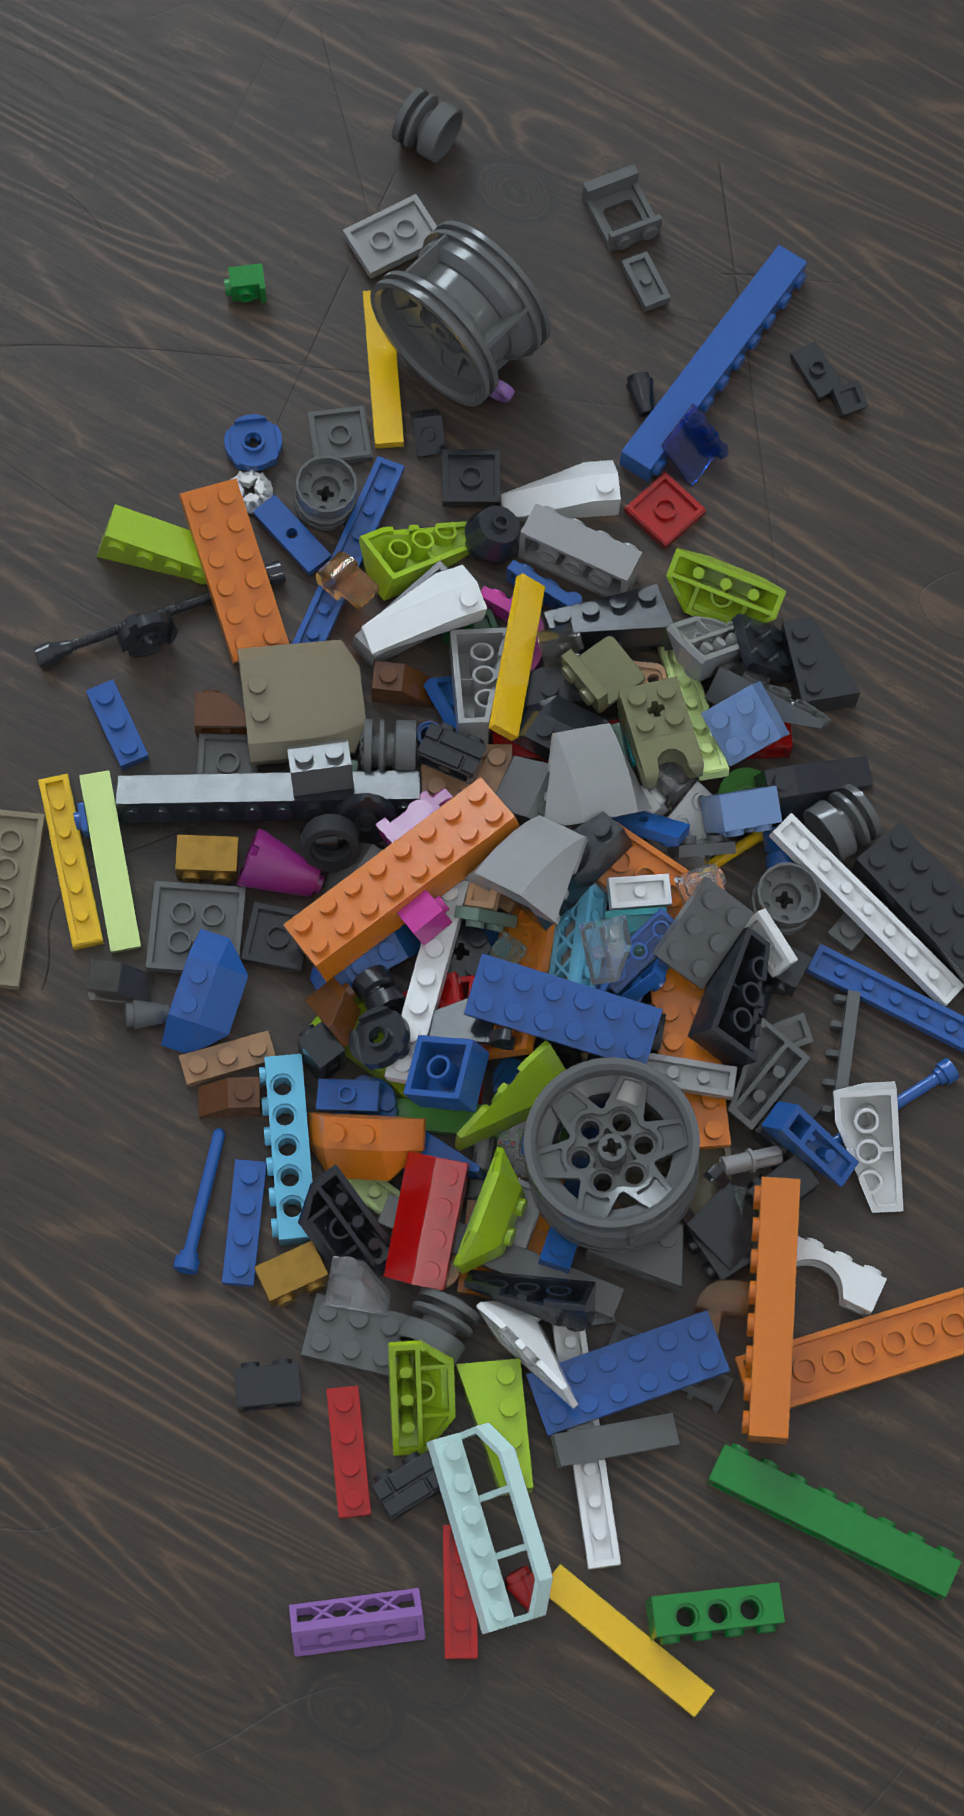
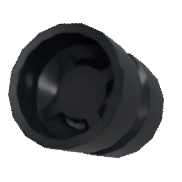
(378, 988)

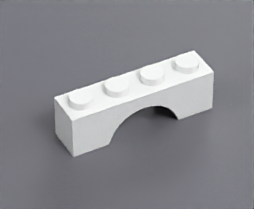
(856, 1285)

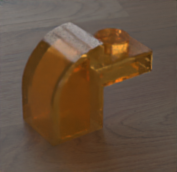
(345, 579)
(724, 1299)

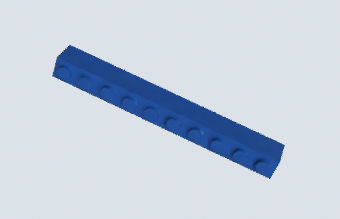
(716, 359)

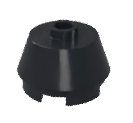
(493, 534)

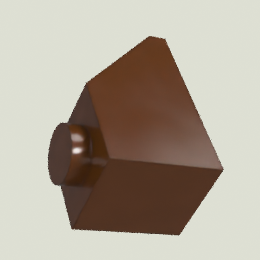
(399, 685)
(218, 714)
(336, 1008)
(230, 1098)

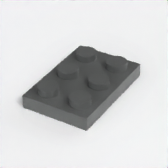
(702, 933)
(351, 1337)

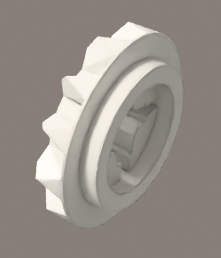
(262, 489)

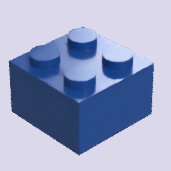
(446, 1073)

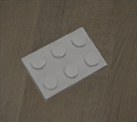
(390, 236)

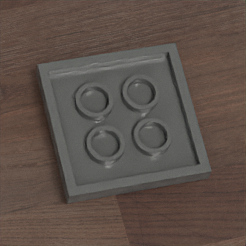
(181, 912)

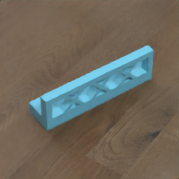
(588, 908)

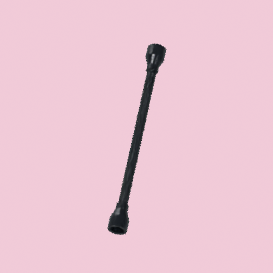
(51, 652)

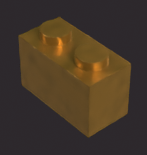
(207, 858)
(292, 1275)

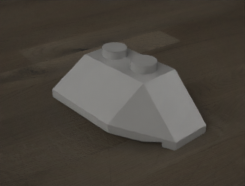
(703, 645)

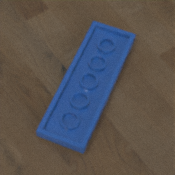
(561, 1010)
(632, 1372)

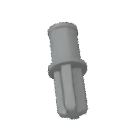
(751, 1160)

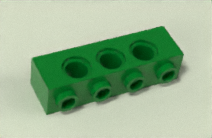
(763, 1598)

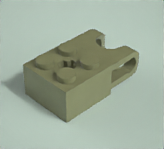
(659, 729)

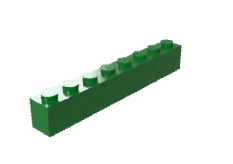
(834, 1522)

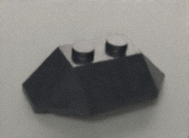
(550, 717)
(342, 1223)

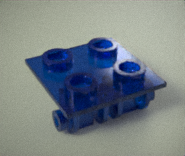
(694, 445)

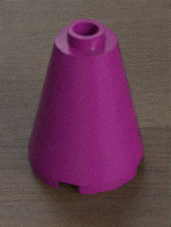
(277, 868)

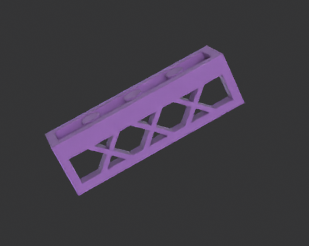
(357, 1627)

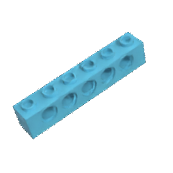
(288, 1071)

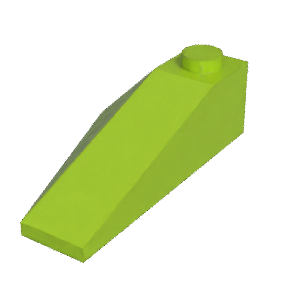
(402, 556)
(513, 1101)

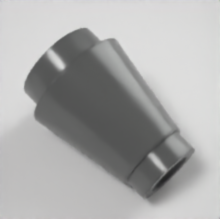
(144, 1014)

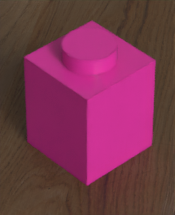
(425, 916)

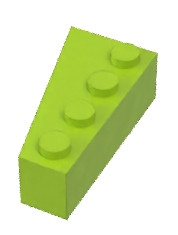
(150, 544)
(497, 1397)

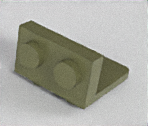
(601, 673)

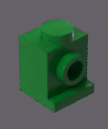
(246, 283)

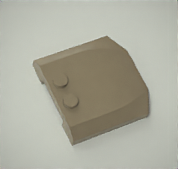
(299, 697)

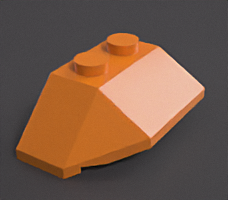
(365, 1144)

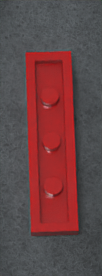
(348, 1452)
(459, 1610)

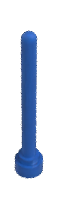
(942, 1074)
(187, 1260)

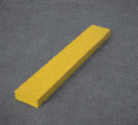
(383, 382)
(516, 657)
(70, 862)
(628, 1642)

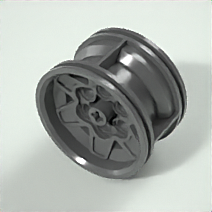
(460, 312)
(629, 1091)

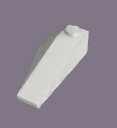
(575, 492)
(434, 607)
(526, 1340)

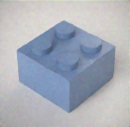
(745, 723)
(741, 811)

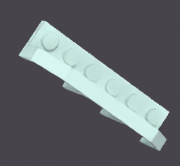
(472, 1533)

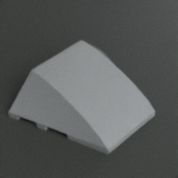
(590, 777)
(533, 866)

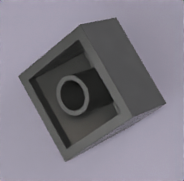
(320, 767)
(524, 788)

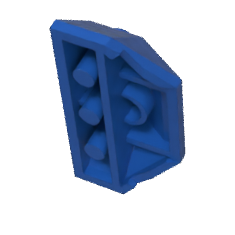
(390, 952)
(205, 994)

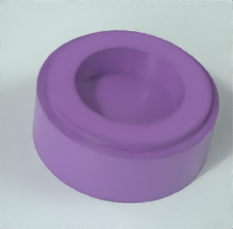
(503, 392)

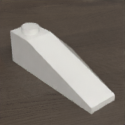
(870, 1131)

